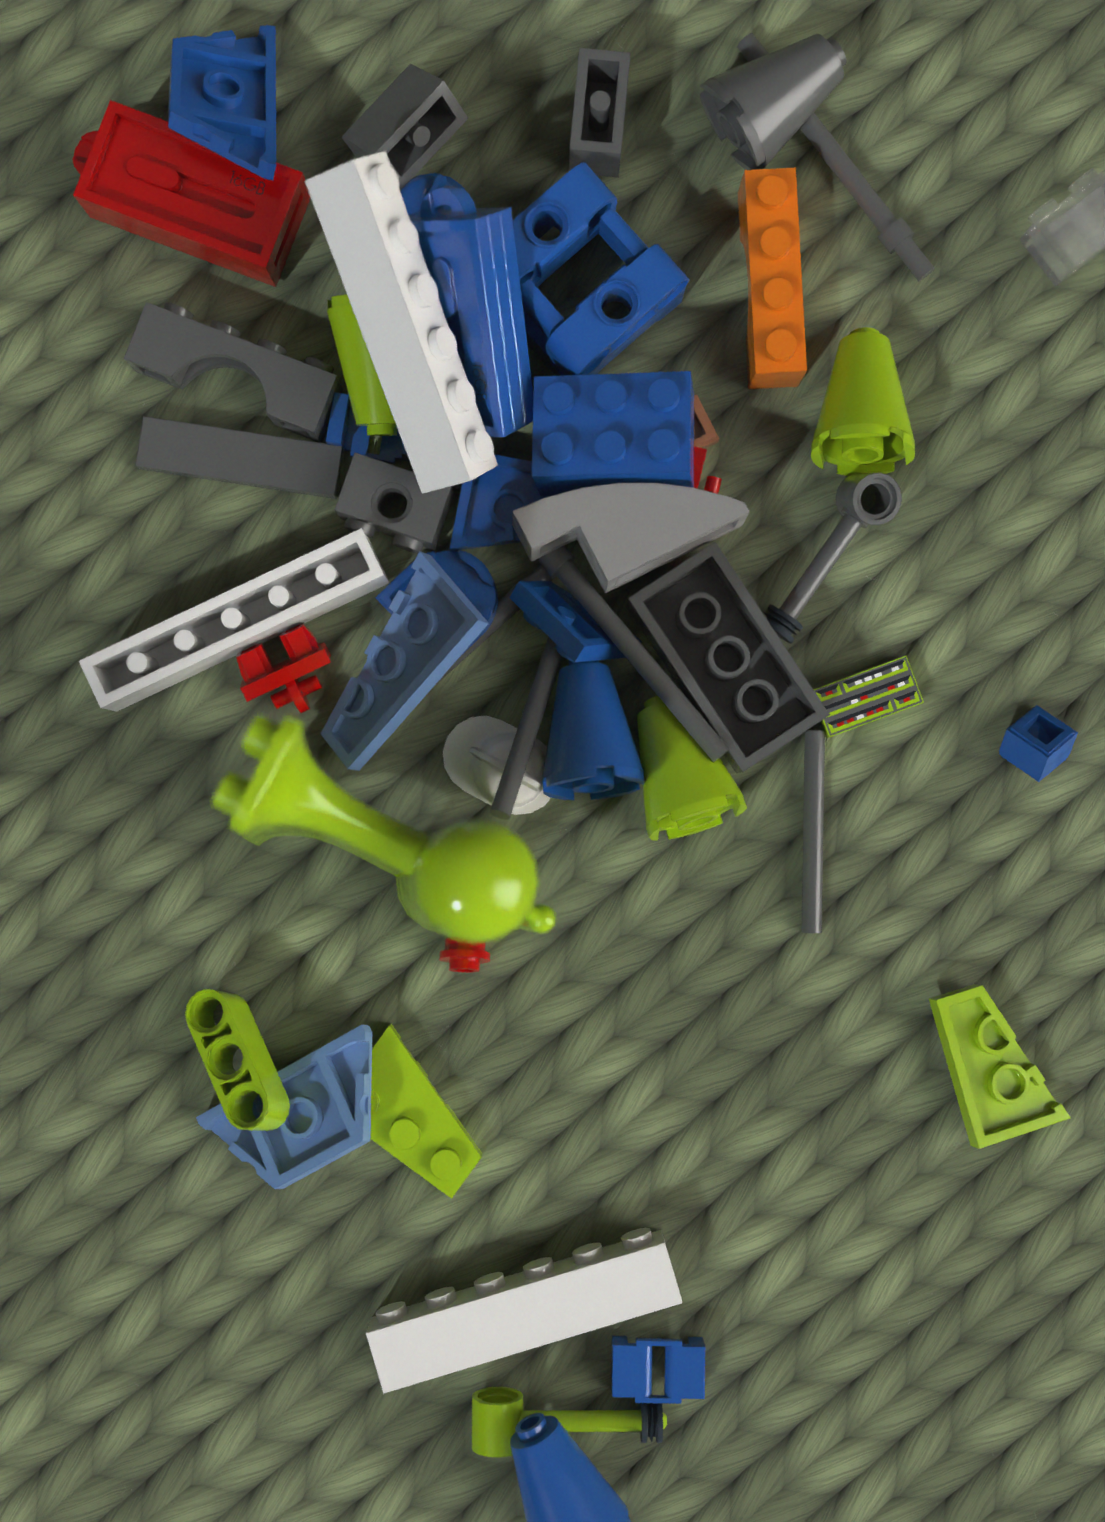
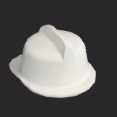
(477, 757)

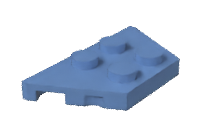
(326, 1113)

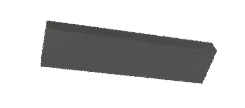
(239, 457)

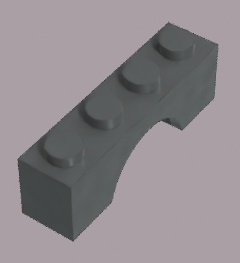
(178, 349)

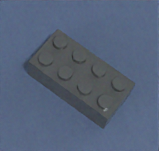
(726, 657)

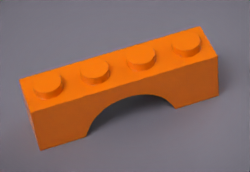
(774, 278)

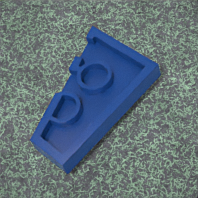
(489, 502)

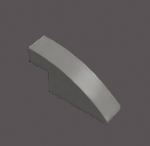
(627, 525)

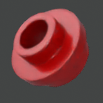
(464, 956)

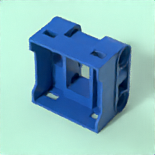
(648, 285)

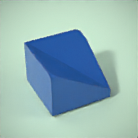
(1037, 743)

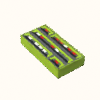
(869, 696)

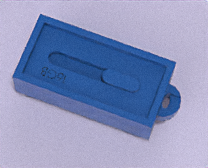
(480, 294)

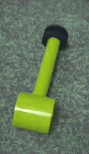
(501, 1408)

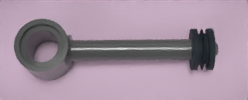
(854, 517)

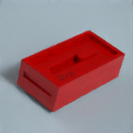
(187, 196)

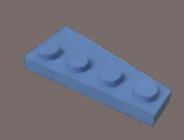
(417, 647)

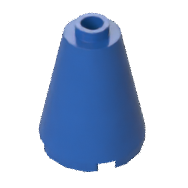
(589, 737)
(558, 1477)

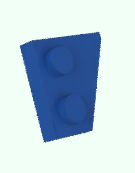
(564, 621)

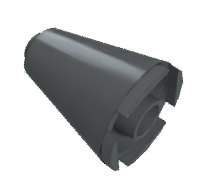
(772, 97)

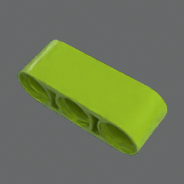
(256, 1074)

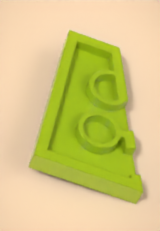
(991, 1075)
(415, 1121)

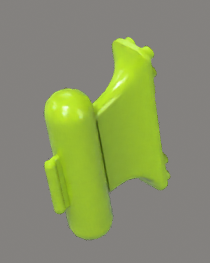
(459, 881)

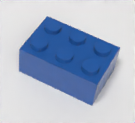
(612, 430)

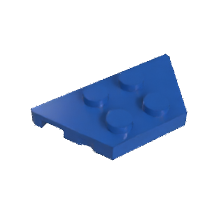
(227, 96)

